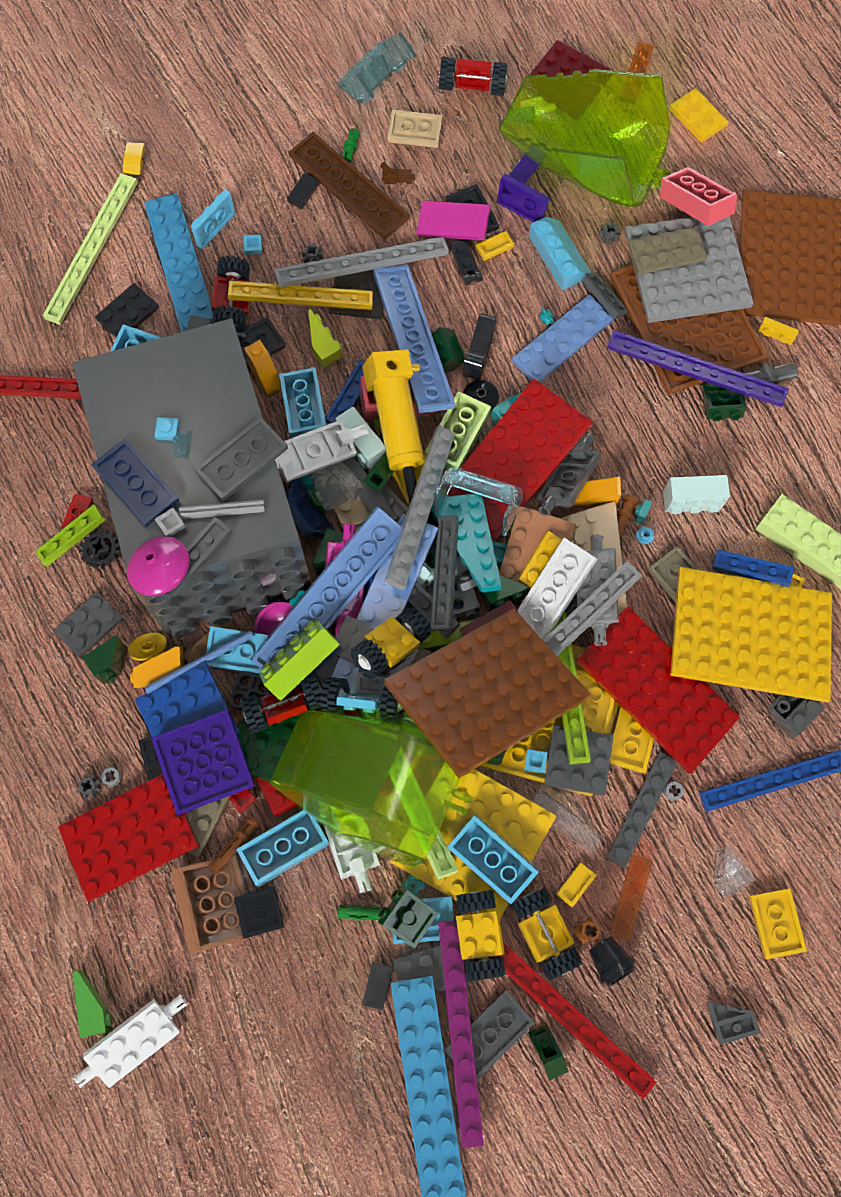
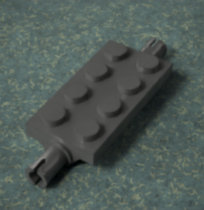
(569, 477)

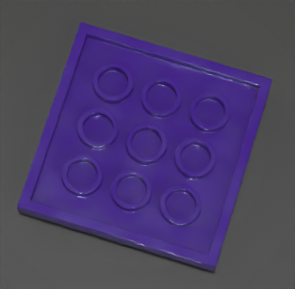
(203, 762)

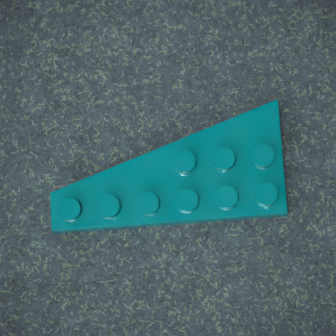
(474, 539)

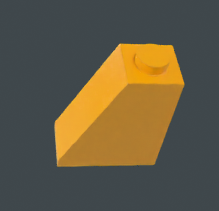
(263, 368)
(599, 493)
(157, 667)

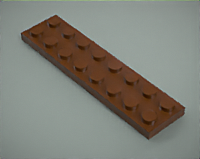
(349, 185)

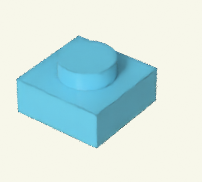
(253, 244)
(166, 428)
(535, 761)

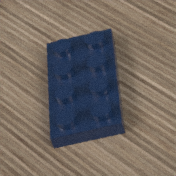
(135, 482)

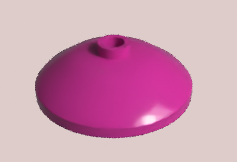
(158, 566)
(270, 617)

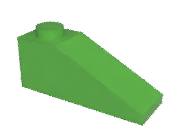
(91, 1010)

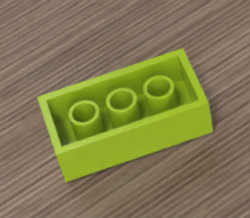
(298, 659)

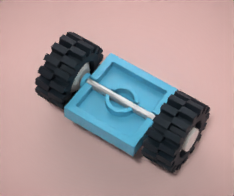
(336, 700)

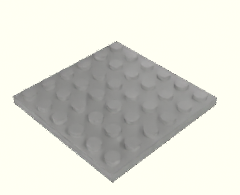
(698, 287)

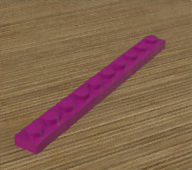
(460, 1036)

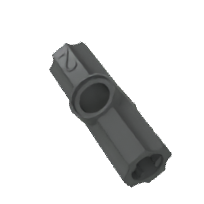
(776, 374)

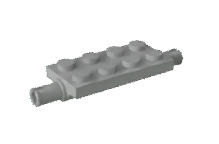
(601, 571)

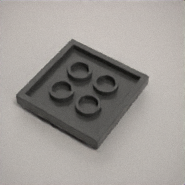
(581, 777)

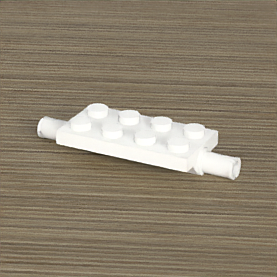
(319, 449)
(352, 860)
(131, 1042)

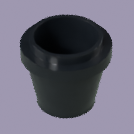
(611, 961)

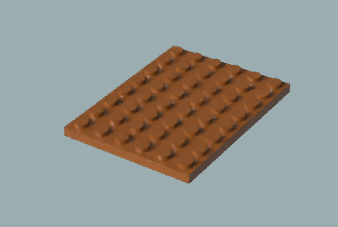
(792, 256)
(715, 337)
(486, 691)

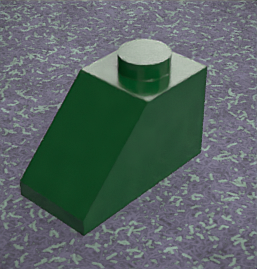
(548, 1052)

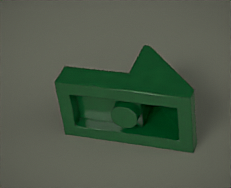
(379, 474)

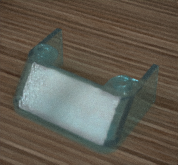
(375, 66)
(483, 486)

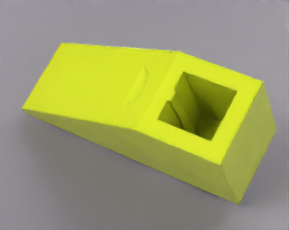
(323, 345)

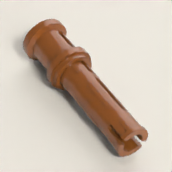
(625, 513)
(240, 838)

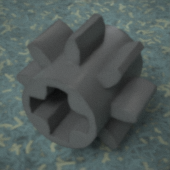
(609, 233)
(312, 253)
(89, 792)

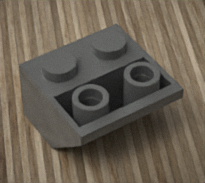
(794, 713)

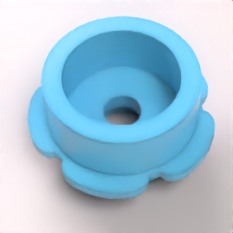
(640, 535)

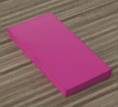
(453, 220)

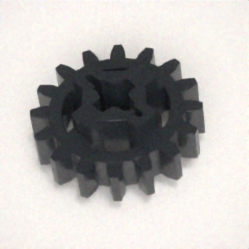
(103, 556)

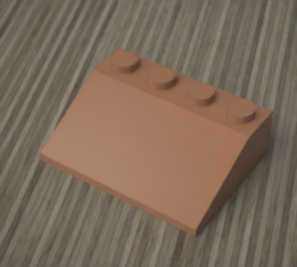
(526, 535)
(209, 904)

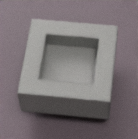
(170, 522)

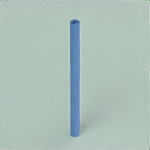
(205, 658)

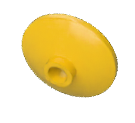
(147, 646)

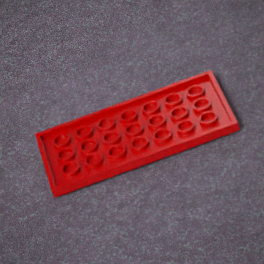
(525, 447)
(675, 711)

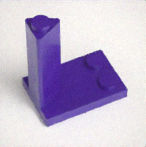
(519, 197)

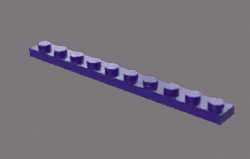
(698, 368)

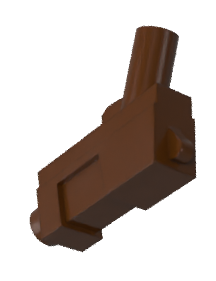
(394, 176)

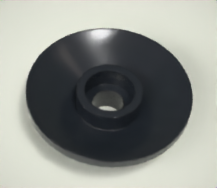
(480, 386)

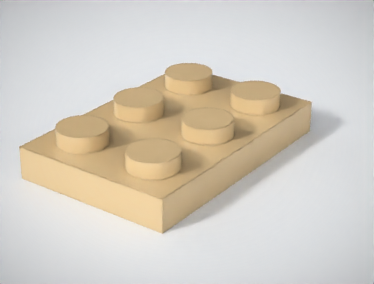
(415, 128)

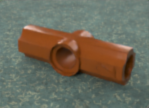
(586, 931)

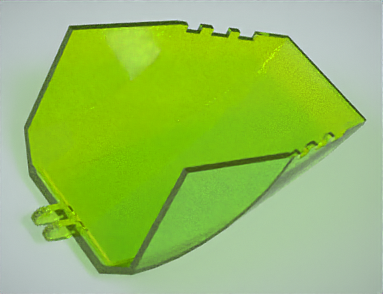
(594, 130)
(369, 782)

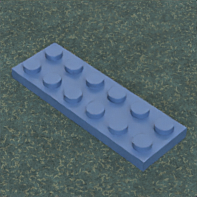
(562, 339)

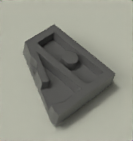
(732, 1022)

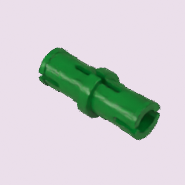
(350, 145)
(358, 912)

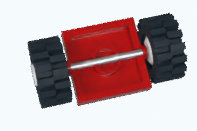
(472, 75)
(230, 270)
(277, 710)

